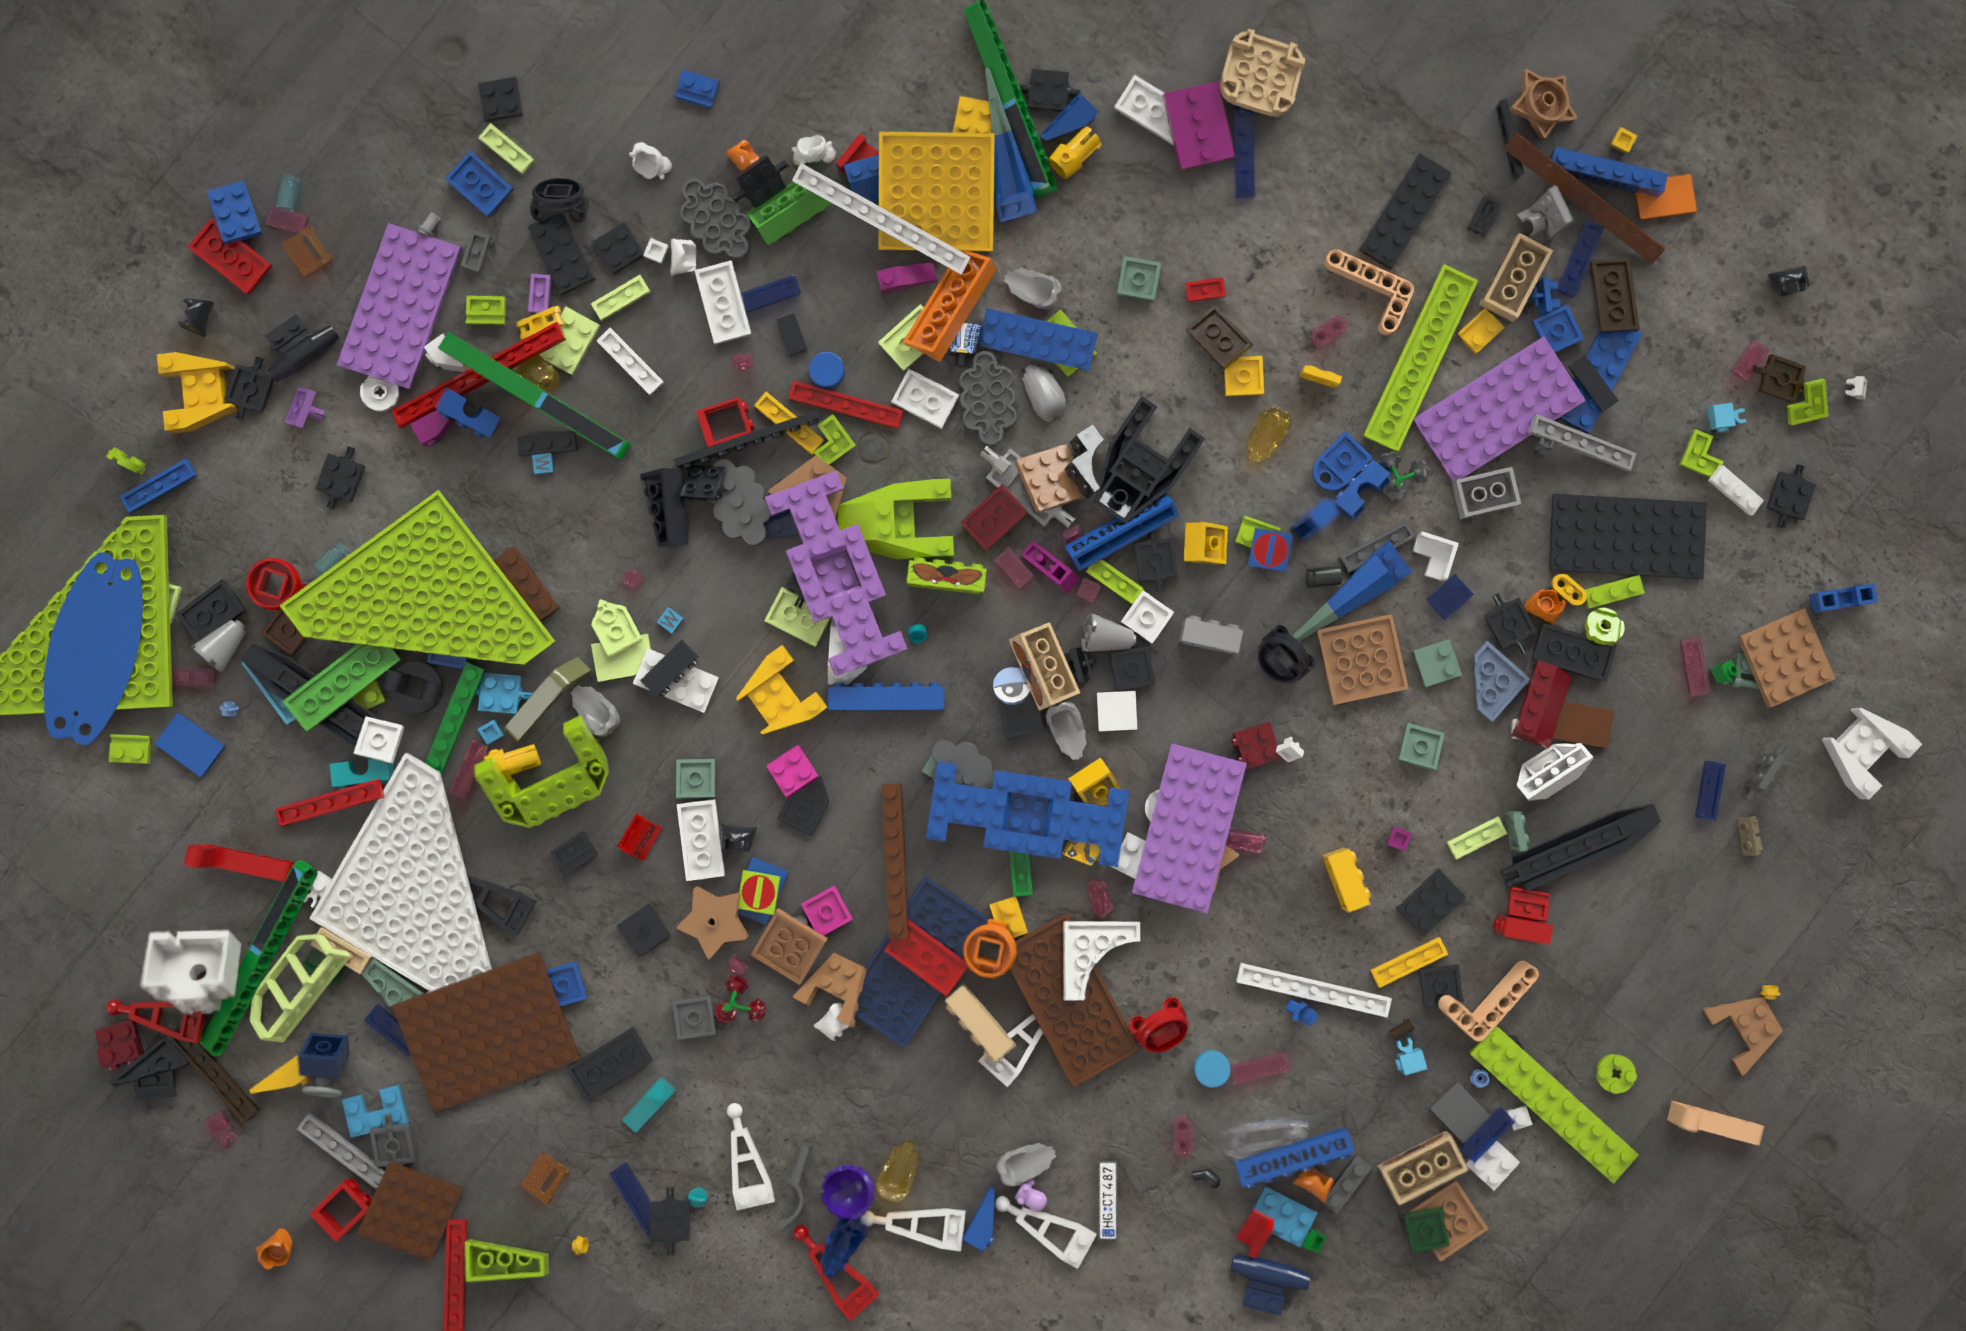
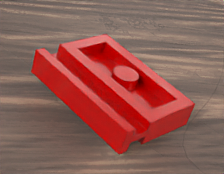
(1528, 904)

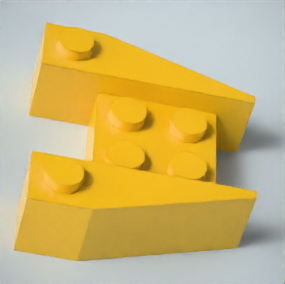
(202, 391)
(776, 698)

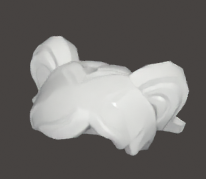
(813, 149)
(649, 161)

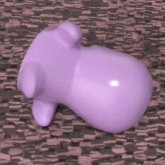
(1032, 1198)

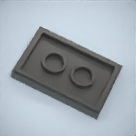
(1459, 1112)

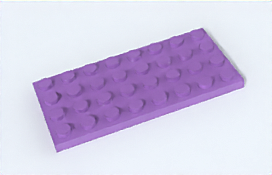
(399, 306)
(1497, 409)
(1189, 828)

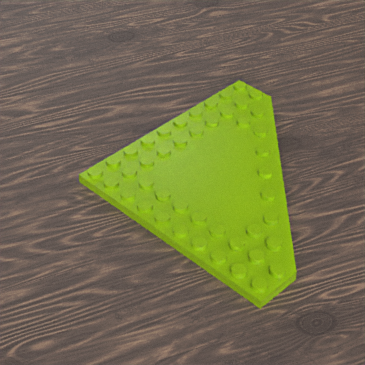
(422, 590)
(150, 682)

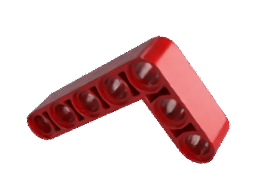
(235, 860)

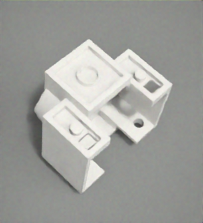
(176, 963)

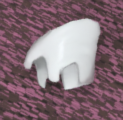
(683, 256)
(829, 1024)

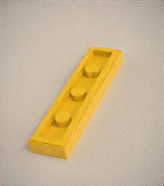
(778, 413)
(1409, 962)

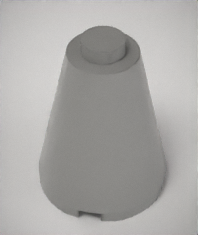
(1105, 635)
(221, 644)

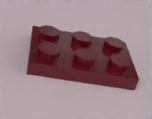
(994, 517)

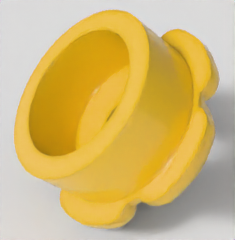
(1770, 991)
(580, 1245)

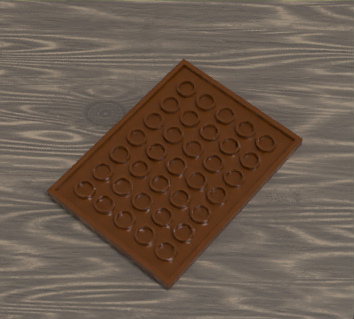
(486, 1032)

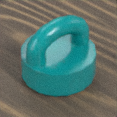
(917, 633)
(697, 1197)

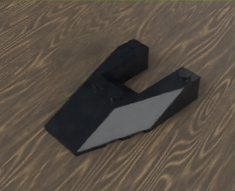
(1135, 472)

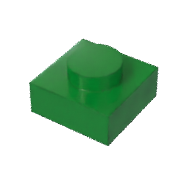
(1314, 1241)

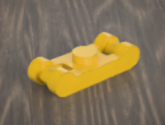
(539, 321)

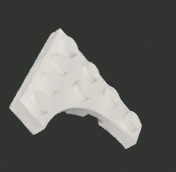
(1085, 945)

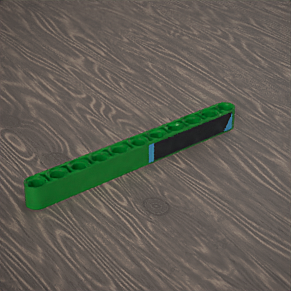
(1014, 105)
(534, 396)
(259, 957)

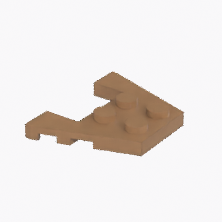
(808, 471)
(840, 979)
(1753, 1022)

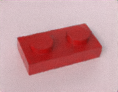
(1205, 289)

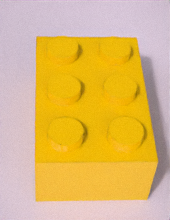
(1346, 879)

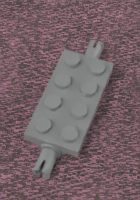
(1006, 473)

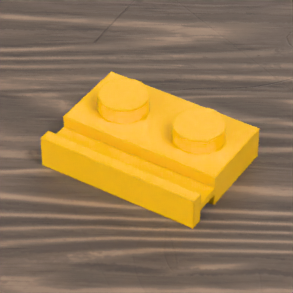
(1480, 331)
(1319, 376)
(1009, 912)

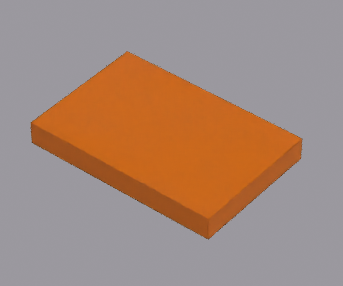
(1675, 200)

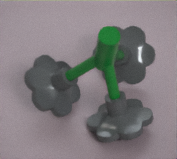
(1395, 488)

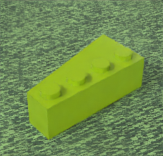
(498, 1261)

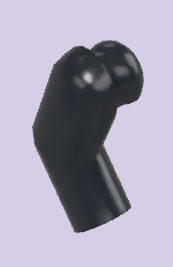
(1207, 1175)

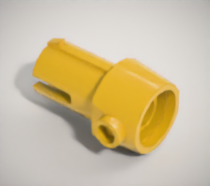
(1069, 158)
(515, 760)

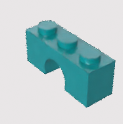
(345, 775)

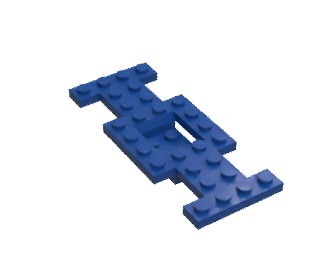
(1029, 807)

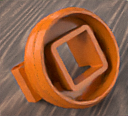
(993, 932)

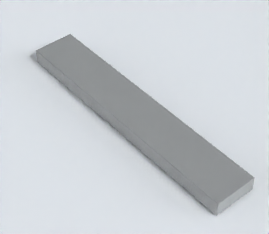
(1582, 443)
(341, 1149)

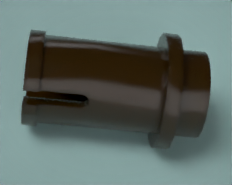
(1402, 1029)

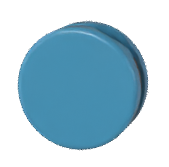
(1211, 1068)

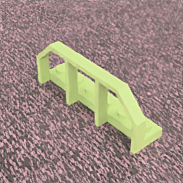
(310, 992)

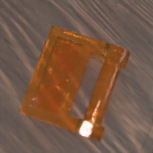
(301, 253)
(539, 1174)

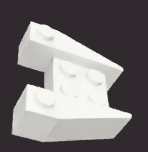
(1861, 747)

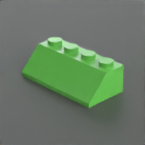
(786, 212)

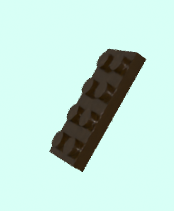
(1614, 296)

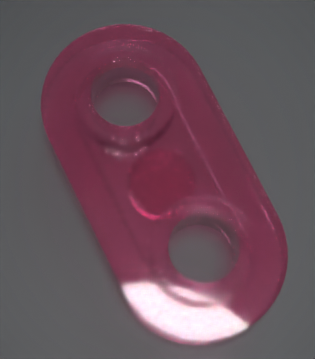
(1328, 331)
(1100, 897)
(1183, 1135)

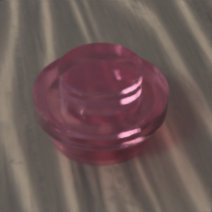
(632, 578)

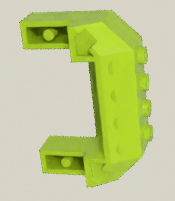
(555, 793)

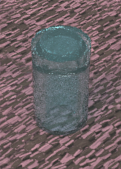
(287, 192)
(332, 557)

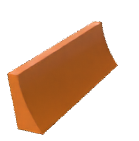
(950, 307)

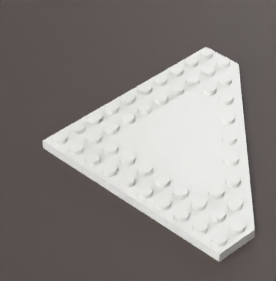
(407, 886)

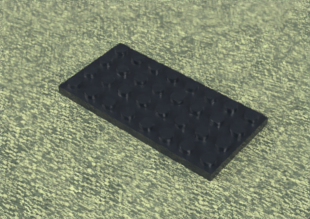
(1627, 536)

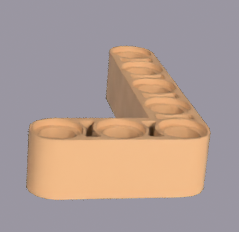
(1375, 284)
(1491, 1004)
(1697, 1118)

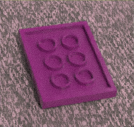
(1198, 125)

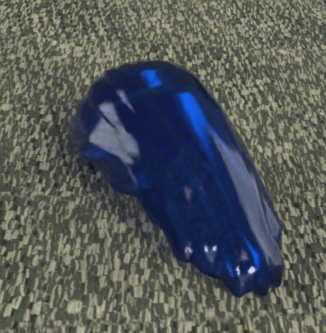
(841, 1245)

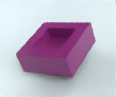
(1398, 838)

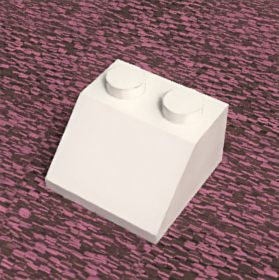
(442, 359)

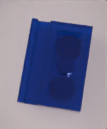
(1449, 596)

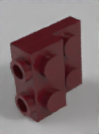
(1256, 745)
(118, 1044)

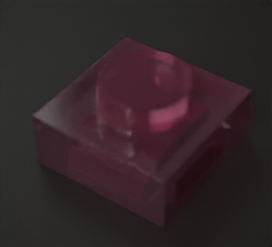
(742, 360)
(1072, 534)
(1088, 590)
(737, 965)

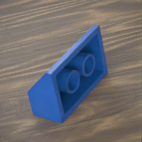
(864, 177)

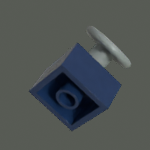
(324, 1060)

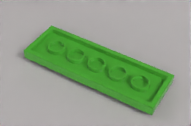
(339, 683)

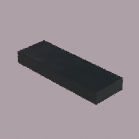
(1593, 383)

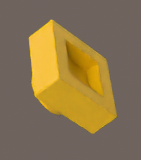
(1623, 140)

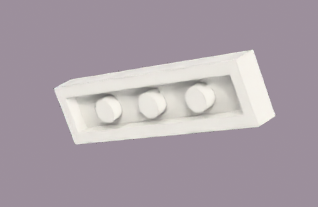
(630, 361)

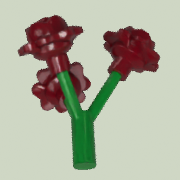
(726, 1011)

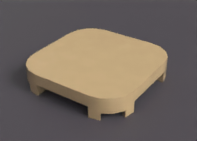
(1261, 74)

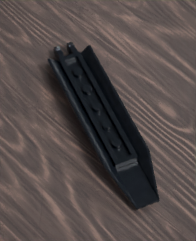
(285, 676)
(1581, 846)

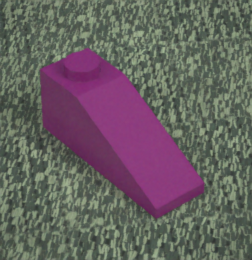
(905, 277)
(432, 428)
(1050, 567)

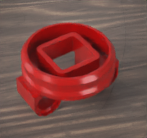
(259, 577)
(1171, 1014)

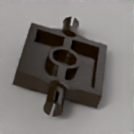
(1781, 378)

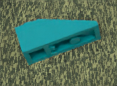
(648, 1104)

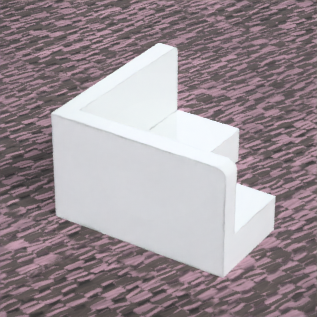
(1440, 553)

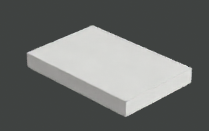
(925, 398)

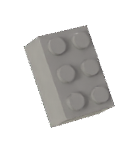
(1486, 493)
(1211, 635)

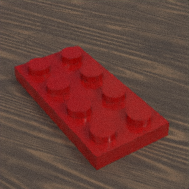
(232, 260)
(928, 958)

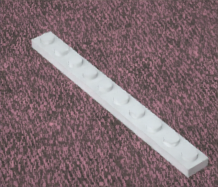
(881, 218)

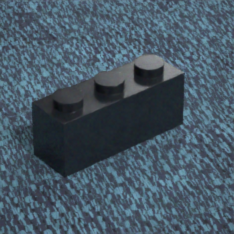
(670, 669)

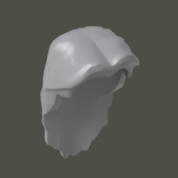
(1034, 287)
(1044, 392)
(595, 710)
(1067, 728)
(1024, 1163)

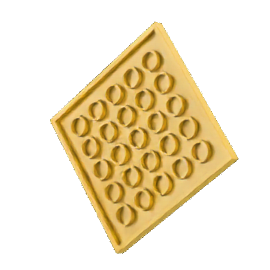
(939, 186)

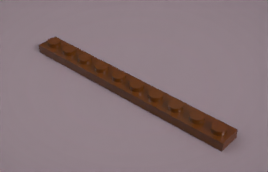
(1584, 198)

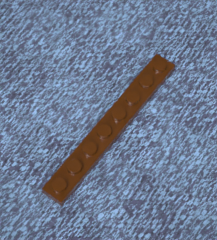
(895, 861)

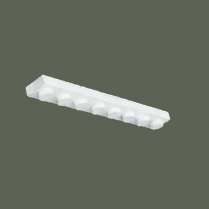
(1313, 989)

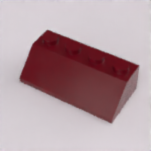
(1542, 704)

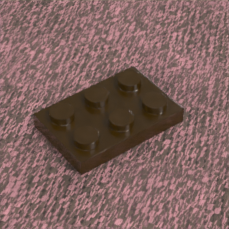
(1219, 337)

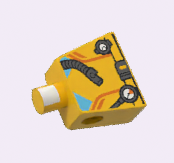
(1082, 851)

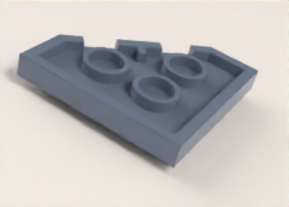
(1495, 681)

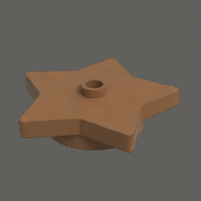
(1543, 102)
(723, 911)

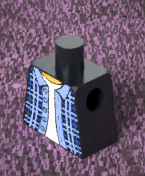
(965, 343)

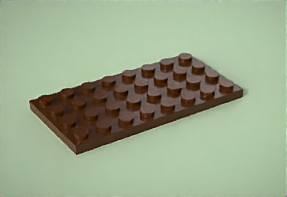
(1081, 1033)

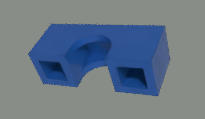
(452, 405)
(1372, 477)
(1843, 598)

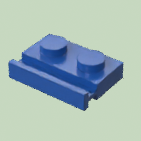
(696, 89)

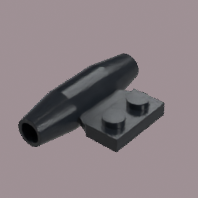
(297, 346)

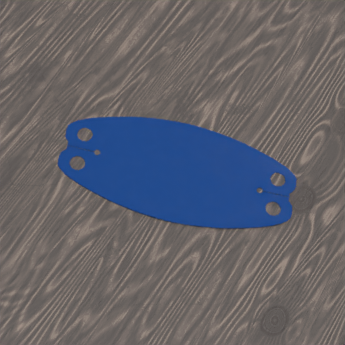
(93, 648)

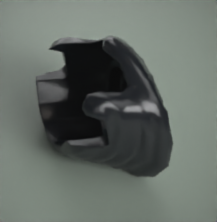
(1790, 281)
(196, 315)
(737, 837)

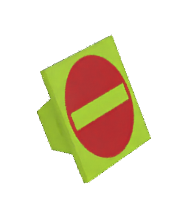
(758, 892)

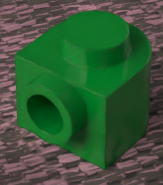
(1724, 672)

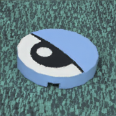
(1011, 686)

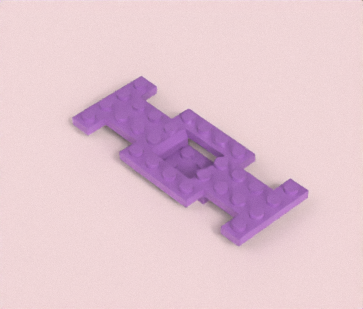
(828, 577)

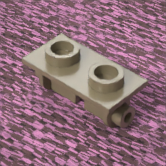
(1749, 842)

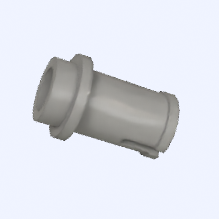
(429, 224)

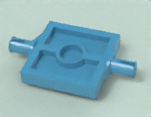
(501, 693)

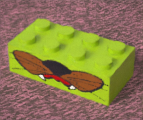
(946, 576)

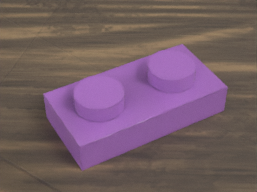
(539, 293)

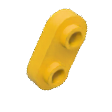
(1568, 588)

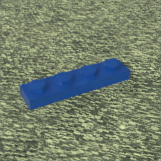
(158, 486)

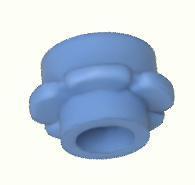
(229, 709)
(1480, 1073)

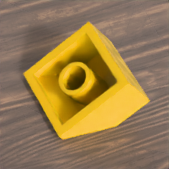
(1205, 543)
(1094, 783)

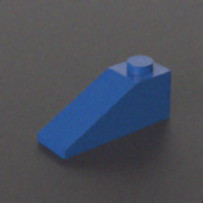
(1074, 116)
(981, 1226)

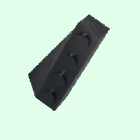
(667, 506)

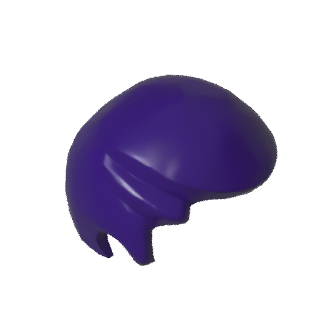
(848, 1191)

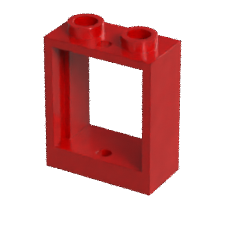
(705, 425)
(1523, 929)
(328, 1223)

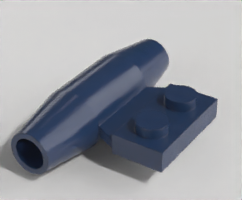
(1267, 1282)

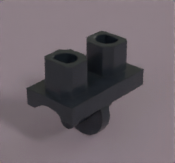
(1081, 663)

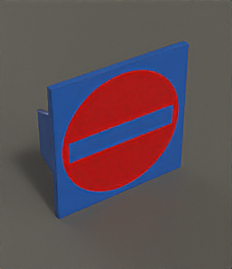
(1270, 549)

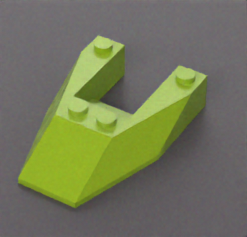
(888, 519)

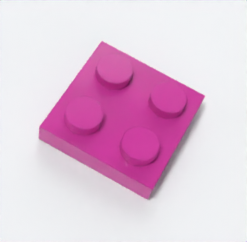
(792, 771)
(826, 911)

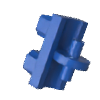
(1542, 296)
(1302, 1012)

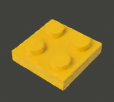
(972, 116)
(1244, 377)

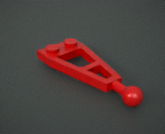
(191, 1024)
(858, 1298)

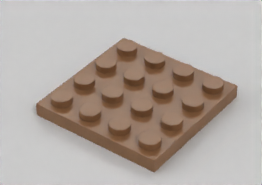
(1786, 658)
(1362, 659)

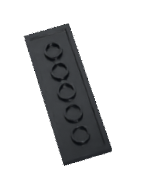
(1405, 211)

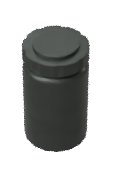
(1323, 576)

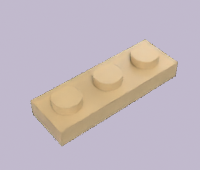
(358, 958)

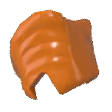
(742, 155)
(1545, 605)
(1315, 1183)
(275, 1250)

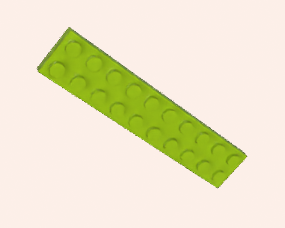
(1420, 358)
(1554, 1104)

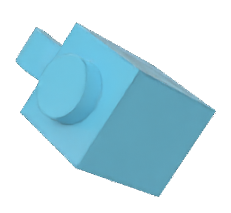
(1723, 417)
(1411, 1059)

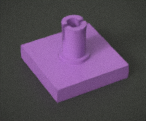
(302, 408)

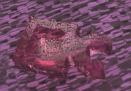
(219, 1126)

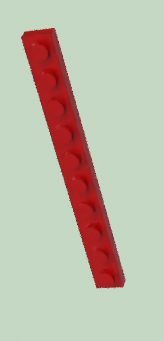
(471, 380)

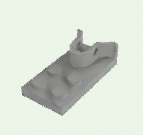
(1547, 216)

